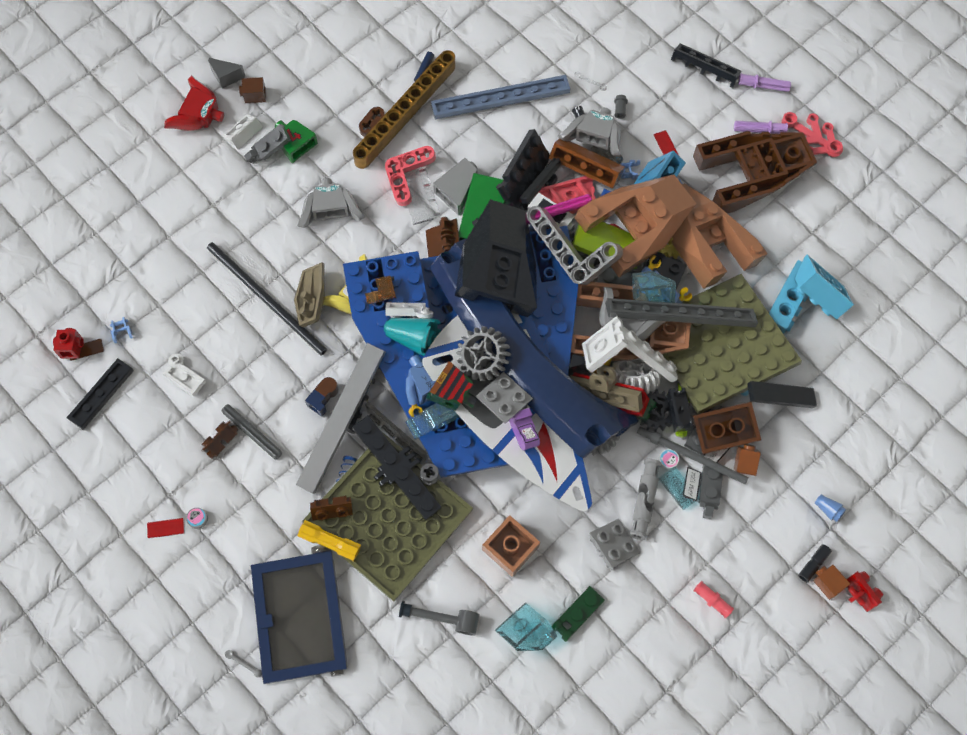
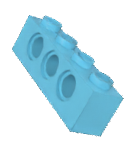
(787, 305)

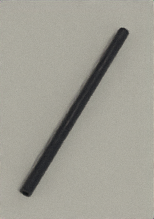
(267, 299)

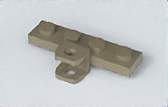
(604, 388)

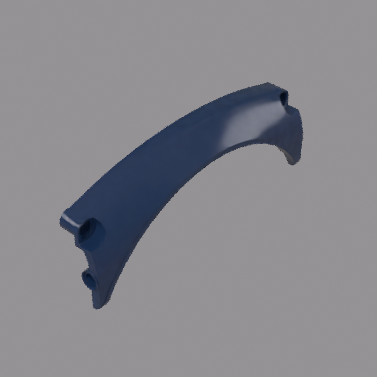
(558, 400)

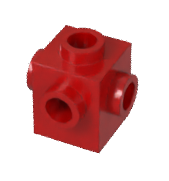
(68, 343)

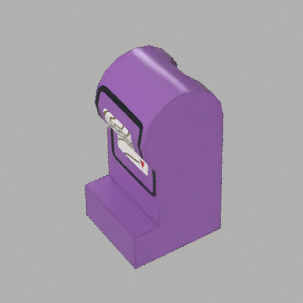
(524, 429)

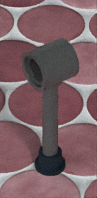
(465, 622)

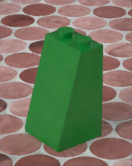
(480, 192)

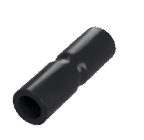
(813, 565)

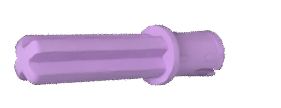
(762, 82)
(759, 127)

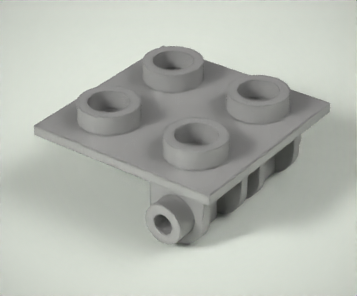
(504, 397)
(613, 543)

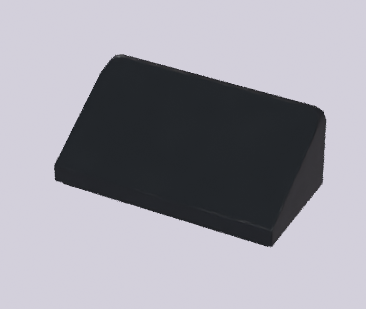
(577, 365)

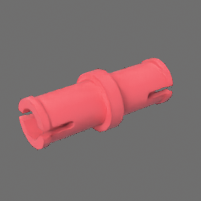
(713, 599)

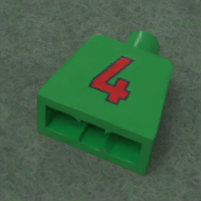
(301, 140)

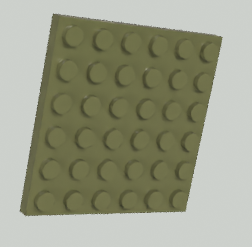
(729, 357)
(387, 525)

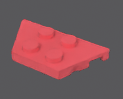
(568, 190)

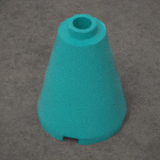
(413, 333)

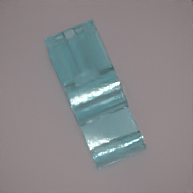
(430, 420)

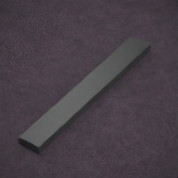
(681, 312)

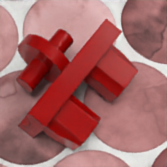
(862, 592)

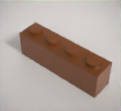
(587, 162)

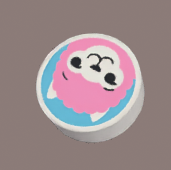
(669, 459)

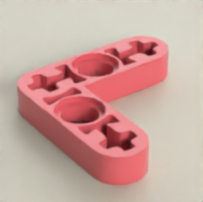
(402, 168)

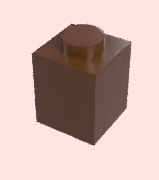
(253, 90)

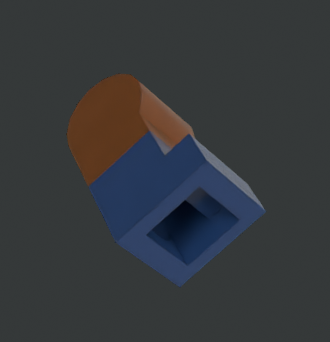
(321, 395)

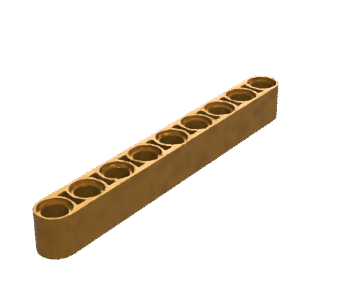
(412, 99)

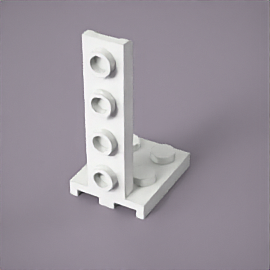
(613, 338)

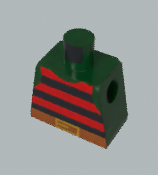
(452, 389)

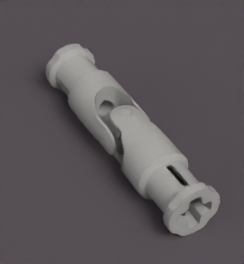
(644, 503)

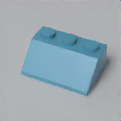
(822, 288)

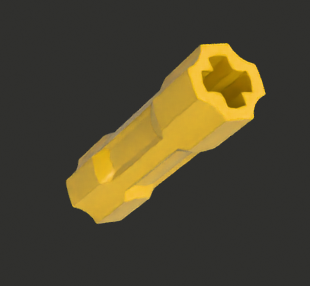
(315, 534)

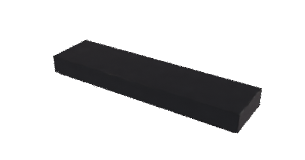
(100, 394)
(781, 394)

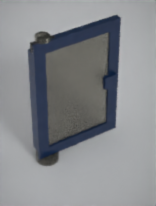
(299, 617)

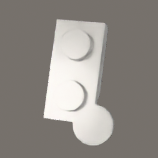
(414, 310)
(182, 375)

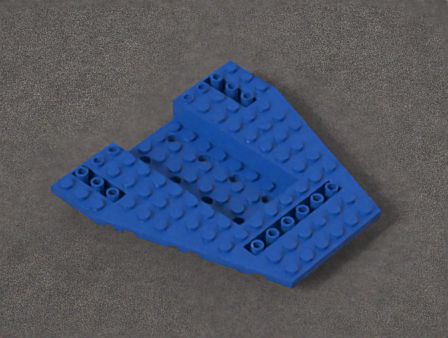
(455, 446)

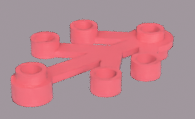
(815, 136)

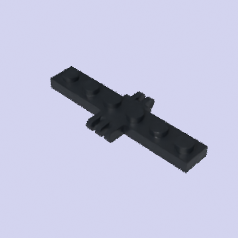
(397, 467)

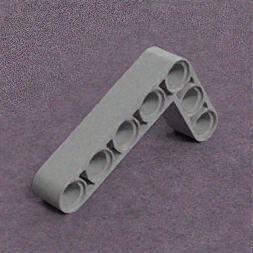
(568, 249)

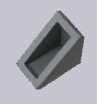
(226, 72)

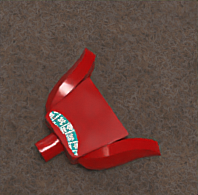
(197, 109)

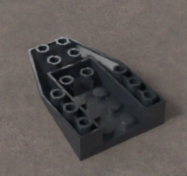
(500, 260)

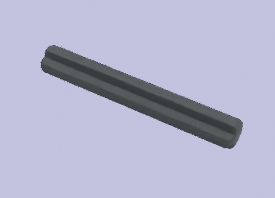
(251, 431)

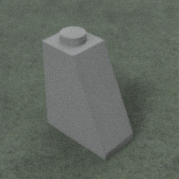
(455, 185)

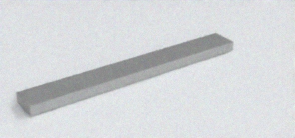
(340, 418)

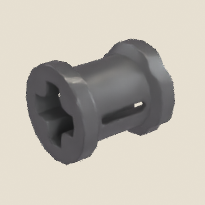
(425, 470)

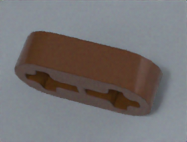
(369, 120)

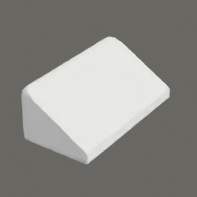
(242, 131)

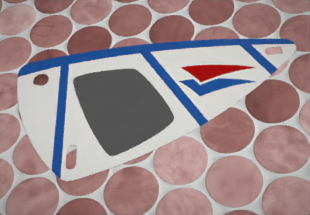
(552, 463)

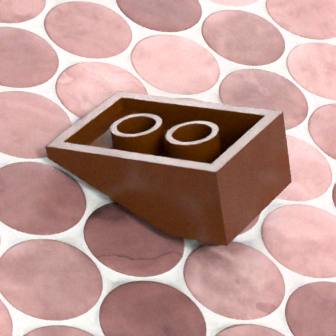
(727, 427)

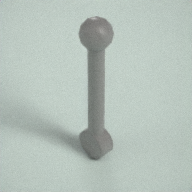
(230, 654)

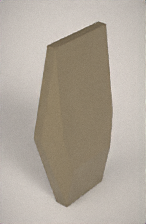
(310, 295)

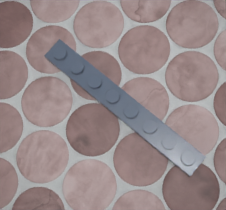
(500, 96)

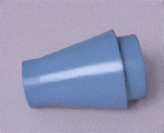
(831, 508)

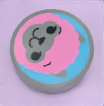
(197, 518)

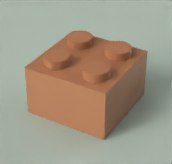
(510, 546)

